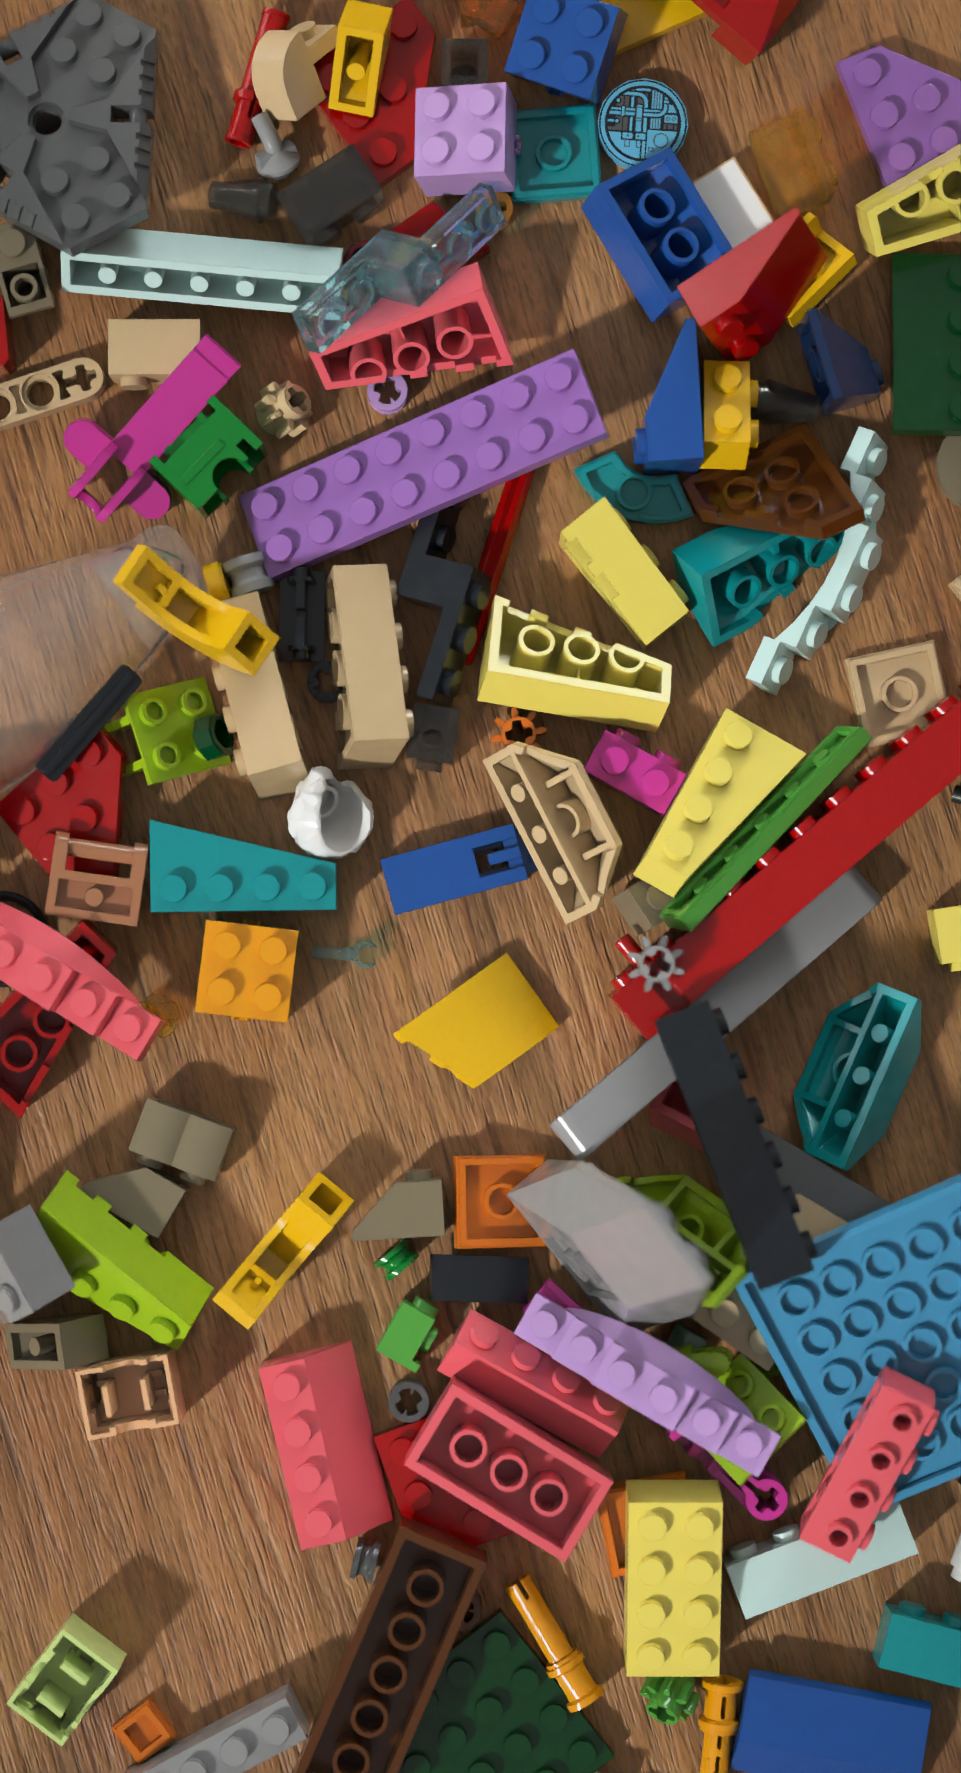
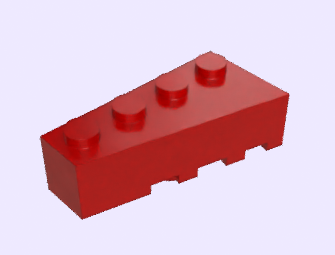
(33, 1034)

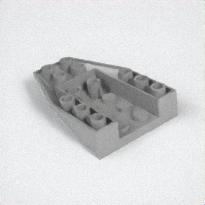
(614, 1243)

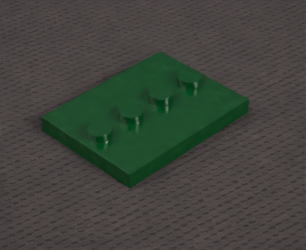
(925, 344)

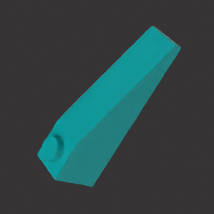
(740, 571)

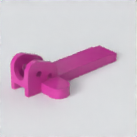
(149, 432)

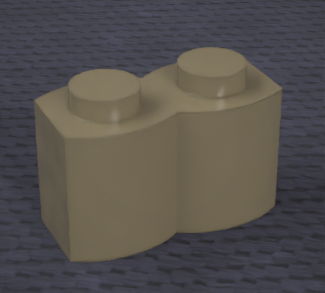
(181, 1139)

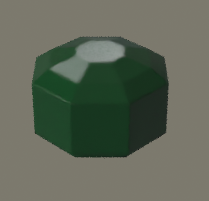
(212, 737)

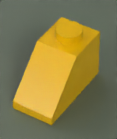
(359, 57)

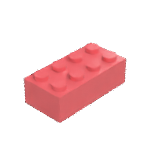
(508, 1469)

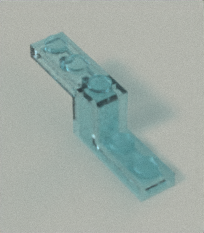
(399, 268)

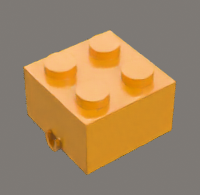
(246, 970)

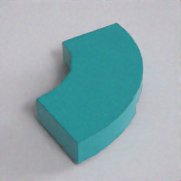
(634, 495)

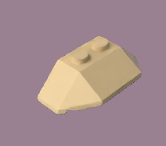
(559, 824)

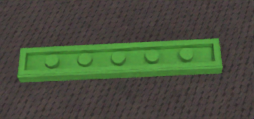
(764, 827)

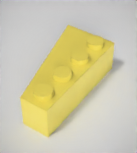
(568, 672)

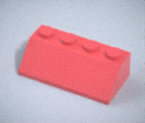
(325, 1444)

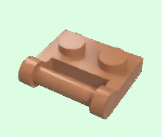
(91, 894)

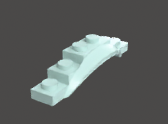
(843, 585)

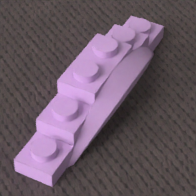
(650, 1380)

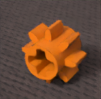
(526, 724)

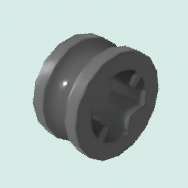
(395, 1397)
(365, 1559)

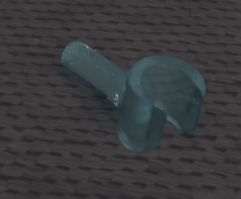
(344, 953)

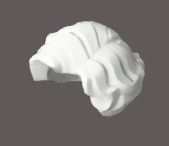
(329, 815)

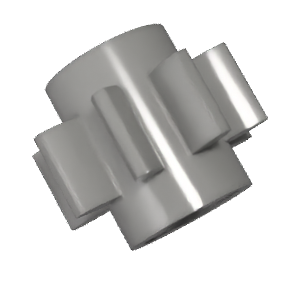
(660, 976)

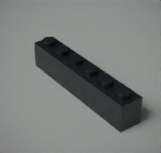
(734, 1144)

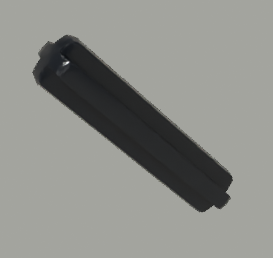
(88, 723)

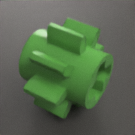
(670, 1698)

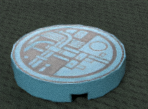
(641, 121)

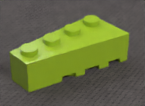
(119, 1266)

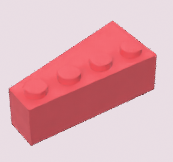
(392, 338)

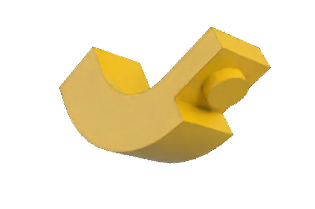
(193, 616)
(283, 1250)

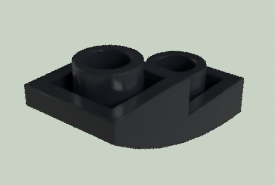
(478, 1278)

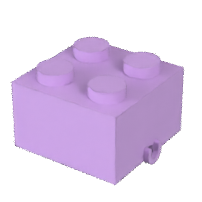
(465, 138)

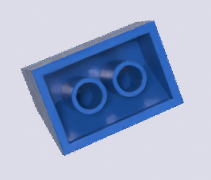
(655, 230)

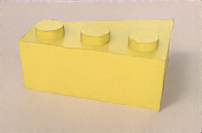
(623, 572)

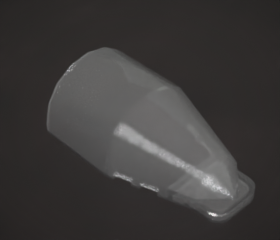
(66, 637)

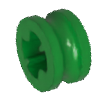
(396, 1259)

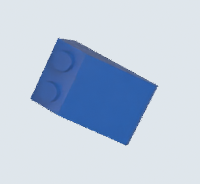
(672, 426)

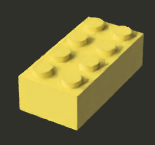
(672, 1578)

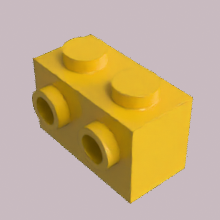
(726, 414)

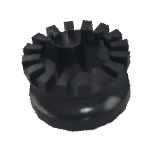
(313, 683)

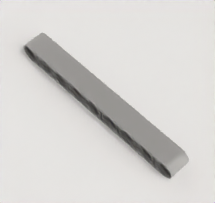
(737, 994)

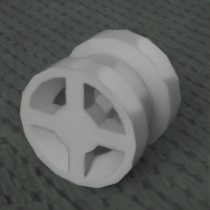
(248, 574)

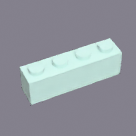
(791, 1569)

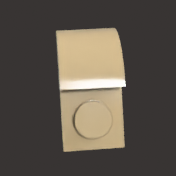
(286, 72)

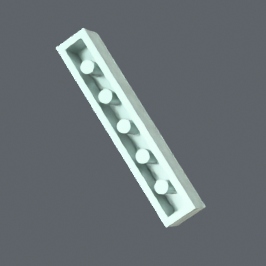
(201, 270)

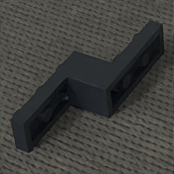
(447, 587)

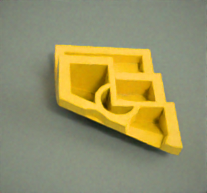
(481, 1023)

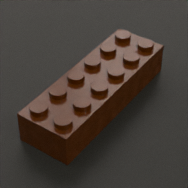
(394, 1653)

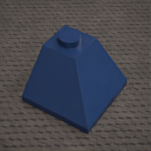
(837, 364)

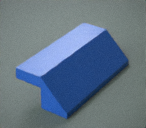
(826, 1728)

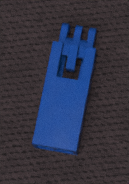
(450, 869)

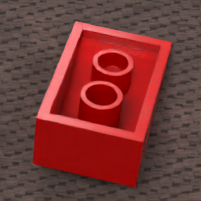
(754, 286)

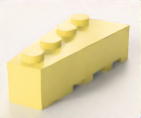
(914, 208)
(721, 791)

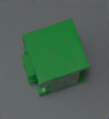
(206, 454)

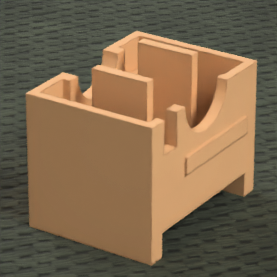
(131, 1393)

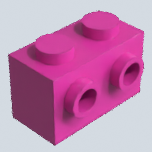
(633, 772)

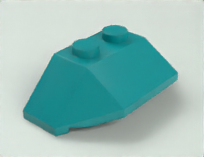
(858, 1074)

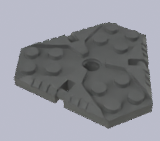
(78, 77)

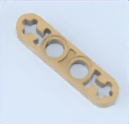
(18, 390)

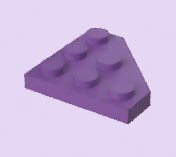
(901, 109)

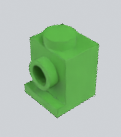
(409, 1332)

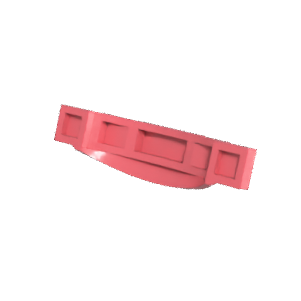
(72, 983)

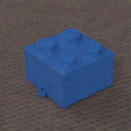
(566, 46)

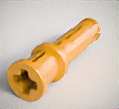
(564, 1661)
(718, 1721)

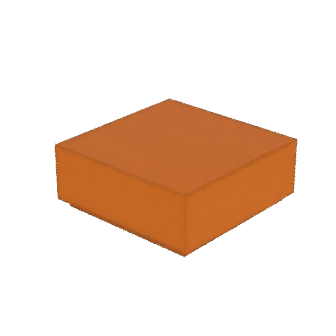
(144, 1730)

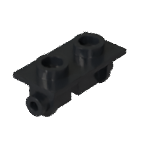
(302, 616)

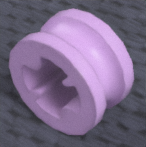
(394, 406)

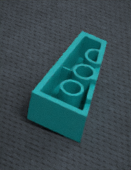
(228, 875)

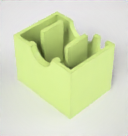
(67, 1679)

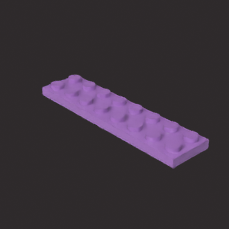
(424, 465)

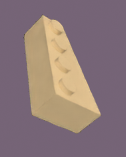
(367, 665)

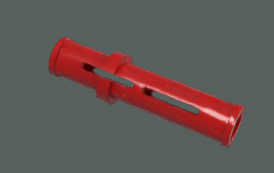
(241, 129)

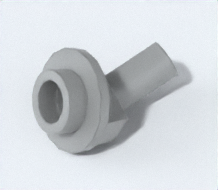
(279, 157)

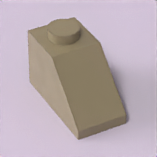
(406, 1209)
(57, 1341)

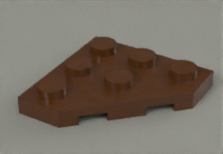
(783, 490)

